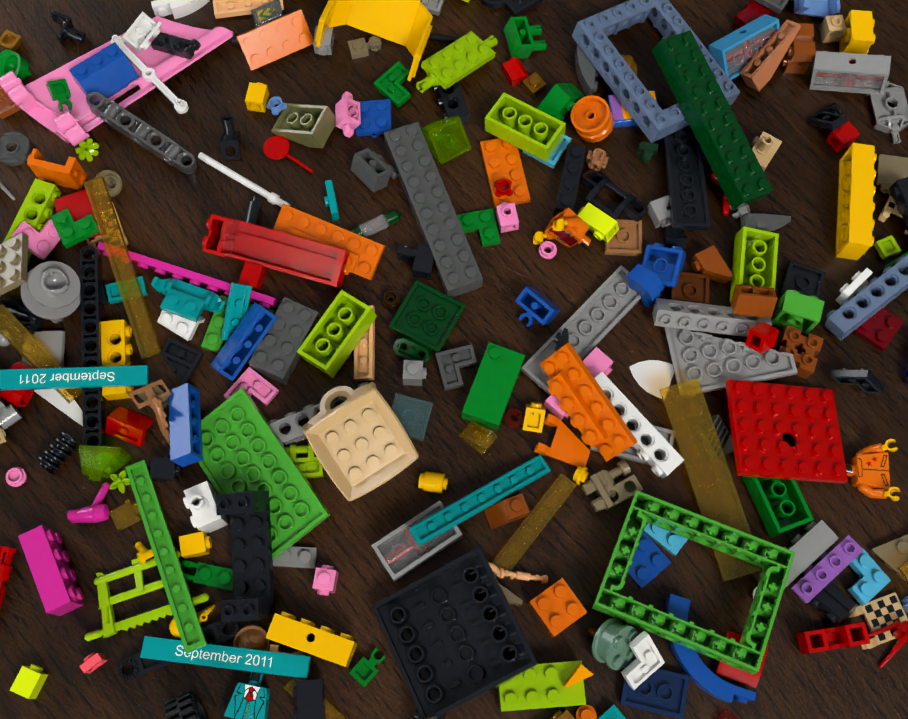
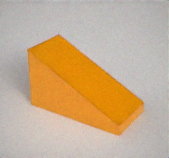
(578, 675)

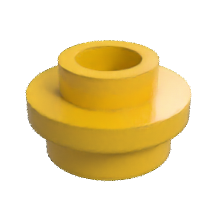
(581, 475)

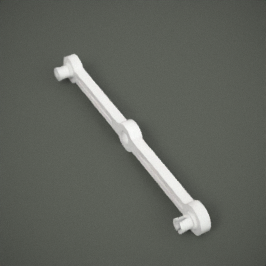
(180, 105)

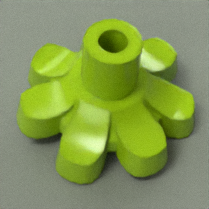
(87, 149)

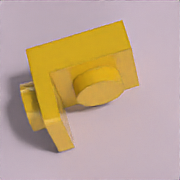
(534, 417)

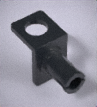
(67, 30)
(229, 138)

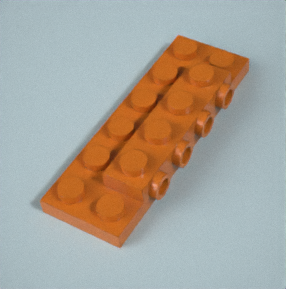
(364, 252)
(586, 403)

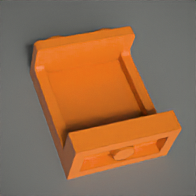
(68, 176)

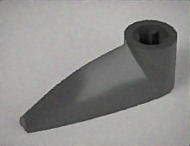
(764, 222)

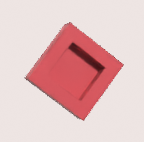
(92, 662)

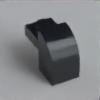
(422, 260)

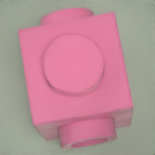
(507, 217)
(325, 580)

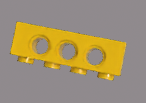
(110, 332)

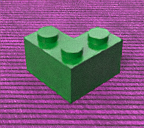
(560, 100)

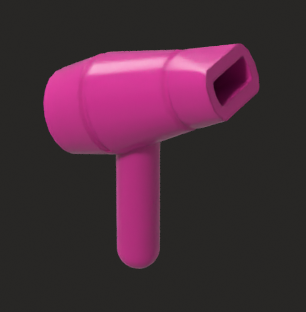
(94, 513)

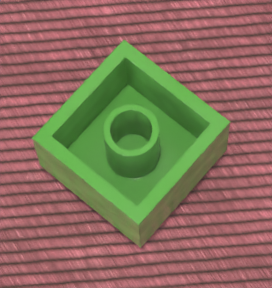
(797, 311)

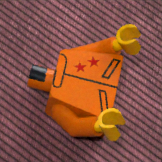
(871, 471)

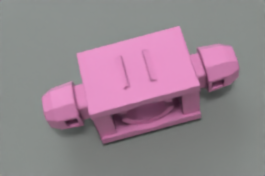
(347, 114)

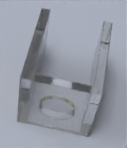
(266, 12)

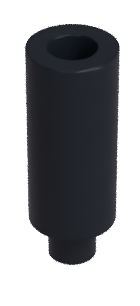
(253, 210)

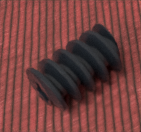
(57, 452)

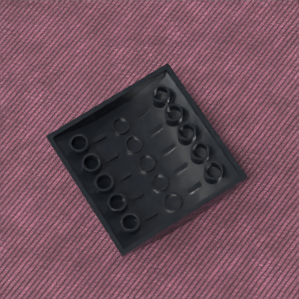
(454, 635)

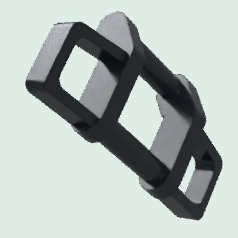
(623, 207)

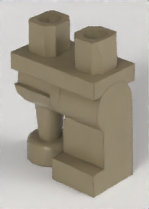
(607, 490)

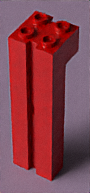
(275, 250)

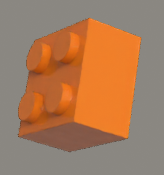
(557, 607)

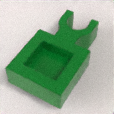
(59, 91)
(366, 669)

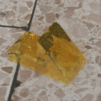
(478, 437)

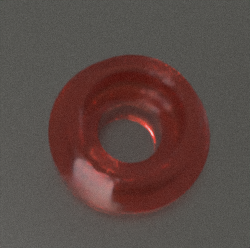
(514, 412)

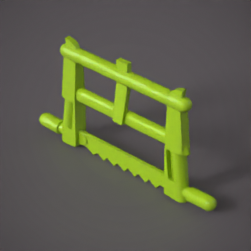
(106, 601)

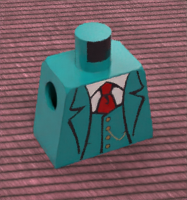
(249, 700)

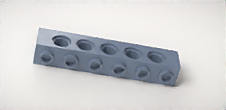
(842, 327)

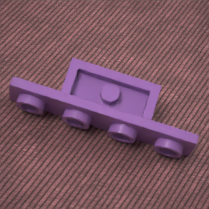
(826, 569)

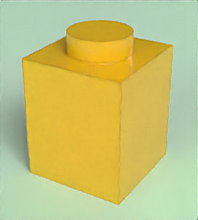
(257, 97)
(195, 545)

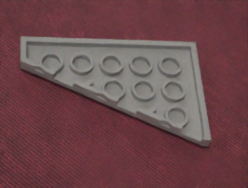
(719, 359)

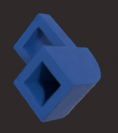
(645, 283)

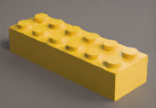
(856, 201)

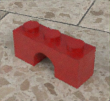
(833, 638)

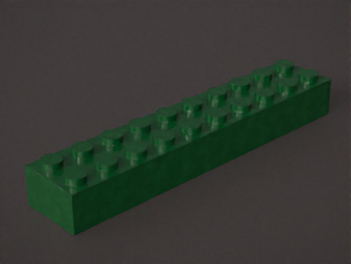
(712, 120)

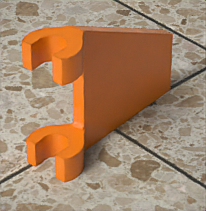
(565, 444)

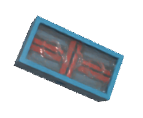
(740, 46)

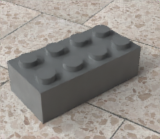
(277, 351)

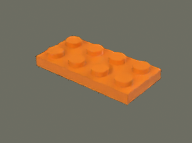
(275, 39)
(504, 162)

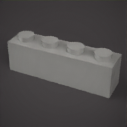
(809, 547)

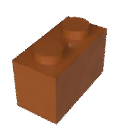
(753, 301)

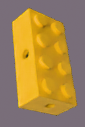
(298, 635)

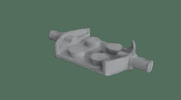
(887, 118)

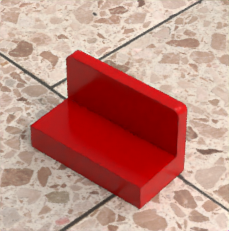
(128, 425)

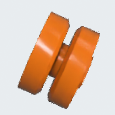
(592, 118)

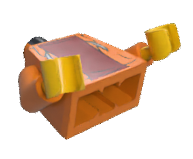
(566, 229)

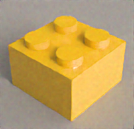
(858, 32)

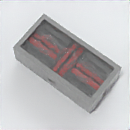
(850, 72)
(402, 555)

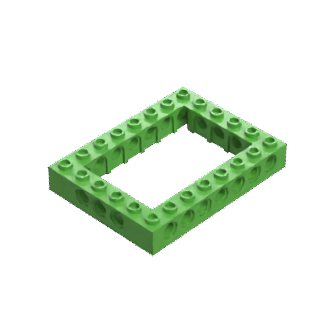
(772, 558)

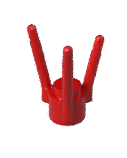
(900, 634)

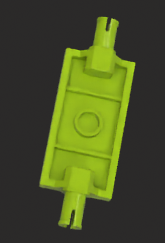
(456, 61)

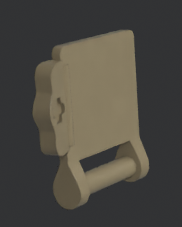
(890, 170)

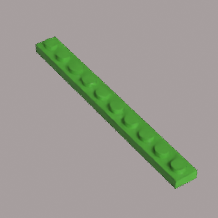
(166, 557)

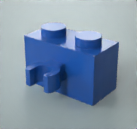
(537, 306)

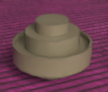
(112, 181)

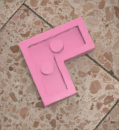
(39, 242)
(255, 386)

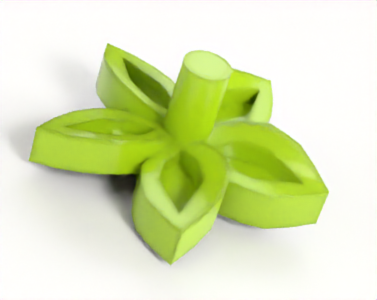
(119, 481)

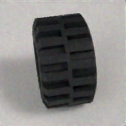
(185, 707)

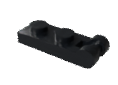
(175, 45)

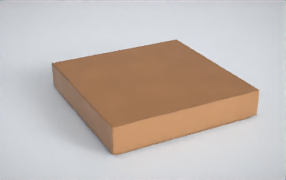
(627, 239)

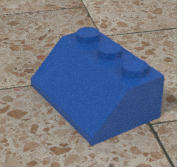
(104, 72)

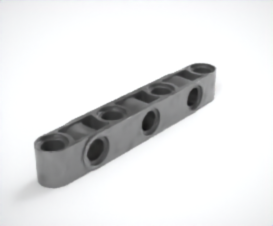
(141, 132)

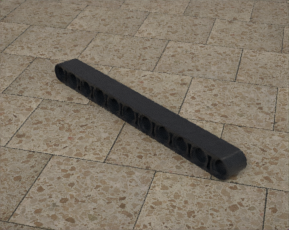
(88, 339)

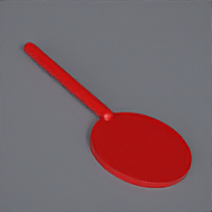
(278, 147)

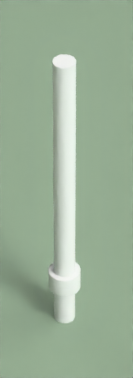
(271, 197)

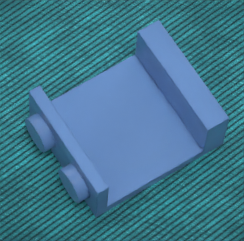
(817, 8)

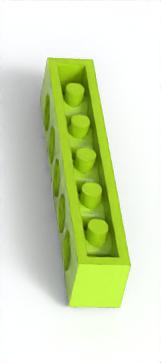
(31, 207)

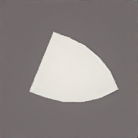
(653, 375)

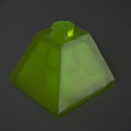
(446, 138)
(101, 461)

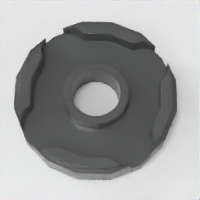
(17, 156)

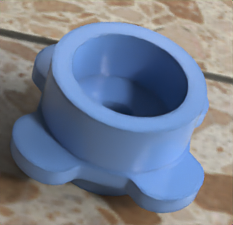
(274, 101)

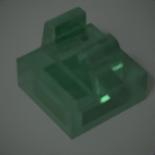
(647, 150)

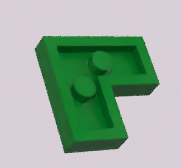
(390, 84)
(484, 223)
(71, 231)

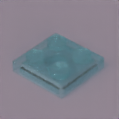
(413, 415)

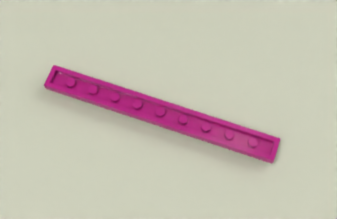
(193, 277)

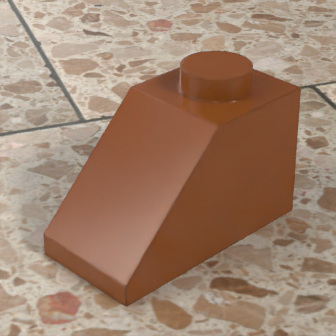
(712, 264)
(507, 511)

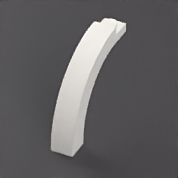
(178, 8)

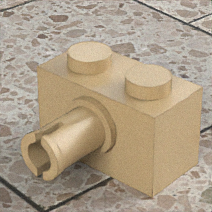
(765, 148)

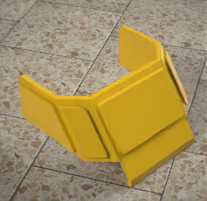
(395, 20)

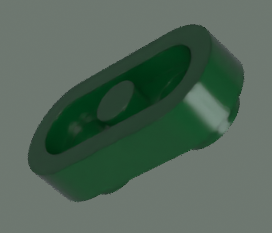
(412, 349)

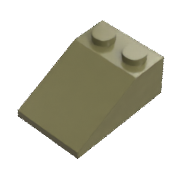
(305, 124)

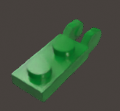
(210, 575)

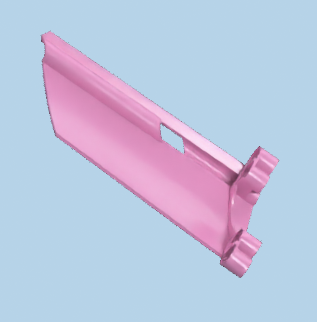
(75, 123)

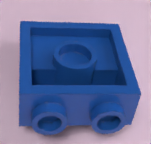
(665, 262)

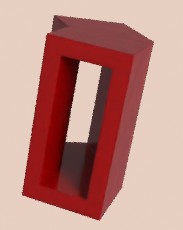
(514, 71)

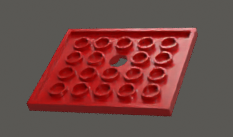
(768, 410)

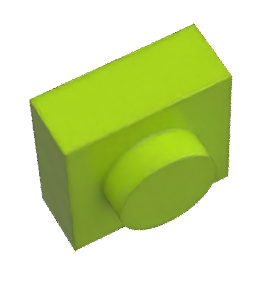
(887, 247)

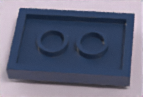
(660, 693)

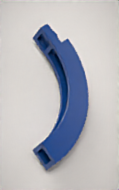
(693, 665)

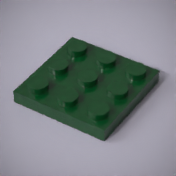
(427, 316)

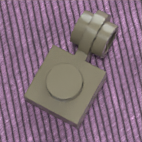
(359, 48)

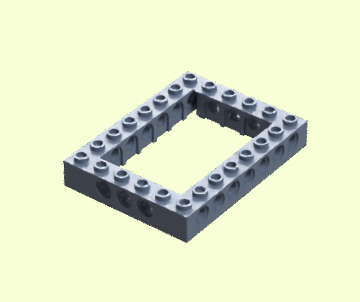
(593, 40)

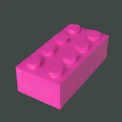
(51, 570)

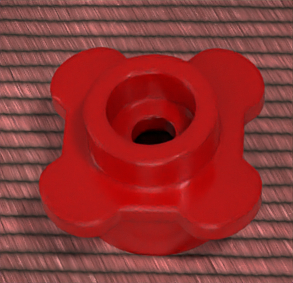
(503, 183)

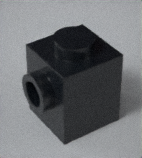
(164, 470)

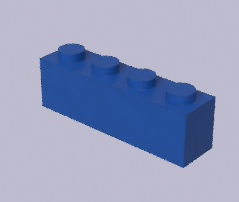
(243, 341)
(185, 425)

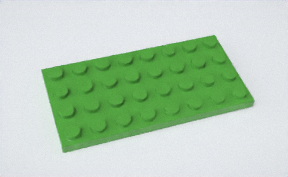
(246, 456)

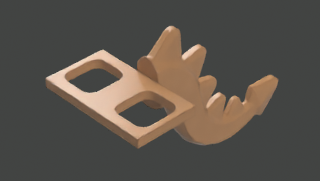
(156, 405)

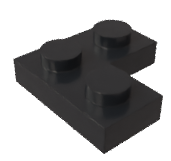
(862, 378)

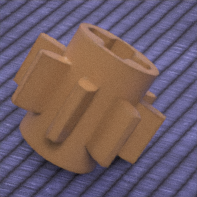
(597, 159)

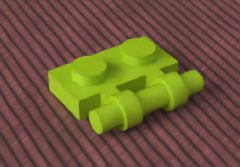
(310, 465)

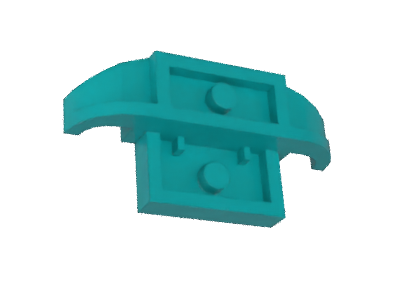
(186, 299)

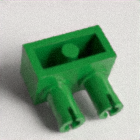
(520, 39)

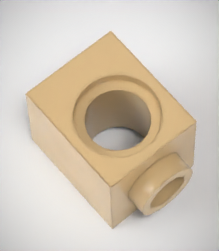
(832, 28)

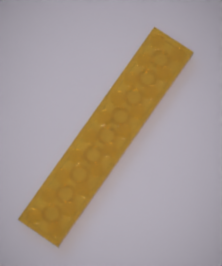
(706, 467)

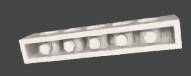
(643, 428)

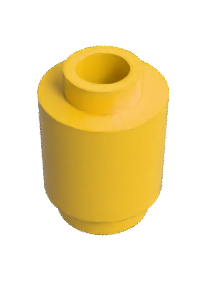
(433, 482)

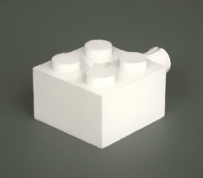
(202, 504)

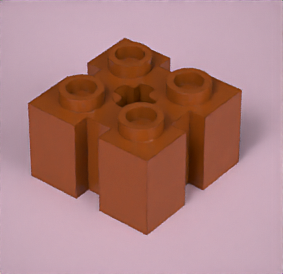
(800, 51)
(802, 347)

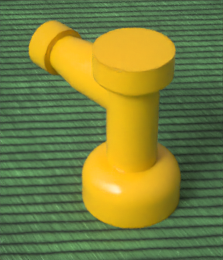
(144, 554)

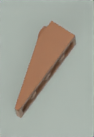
(768, 58)

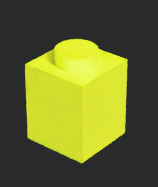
(29, 681)

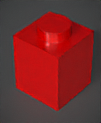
(843, 137)
(252, 275)
(762, 337)

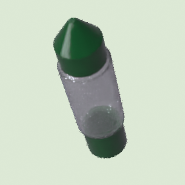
(377, 224)

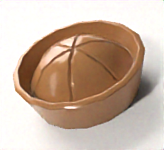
(251, 638)

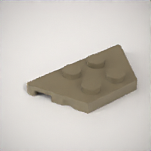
(893, 553)

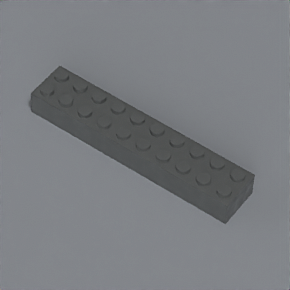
(433, 210)

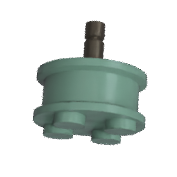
(612, 642)

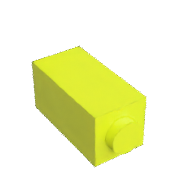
(599, 223)

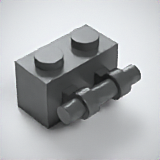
(372, 169)

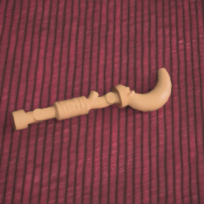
(518, 575)

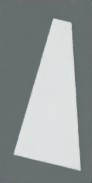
(70, 409)

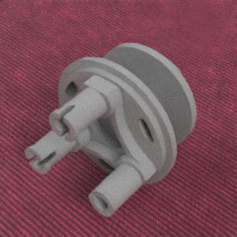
(51, 291)

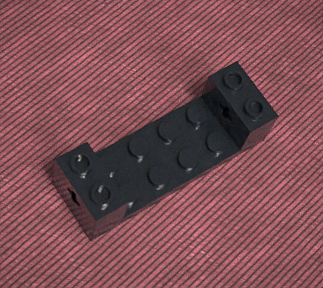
(250, 556)

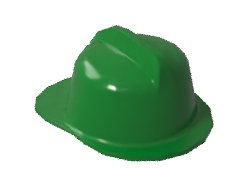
(13, 61)

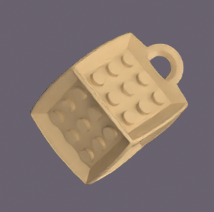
(359, 440)

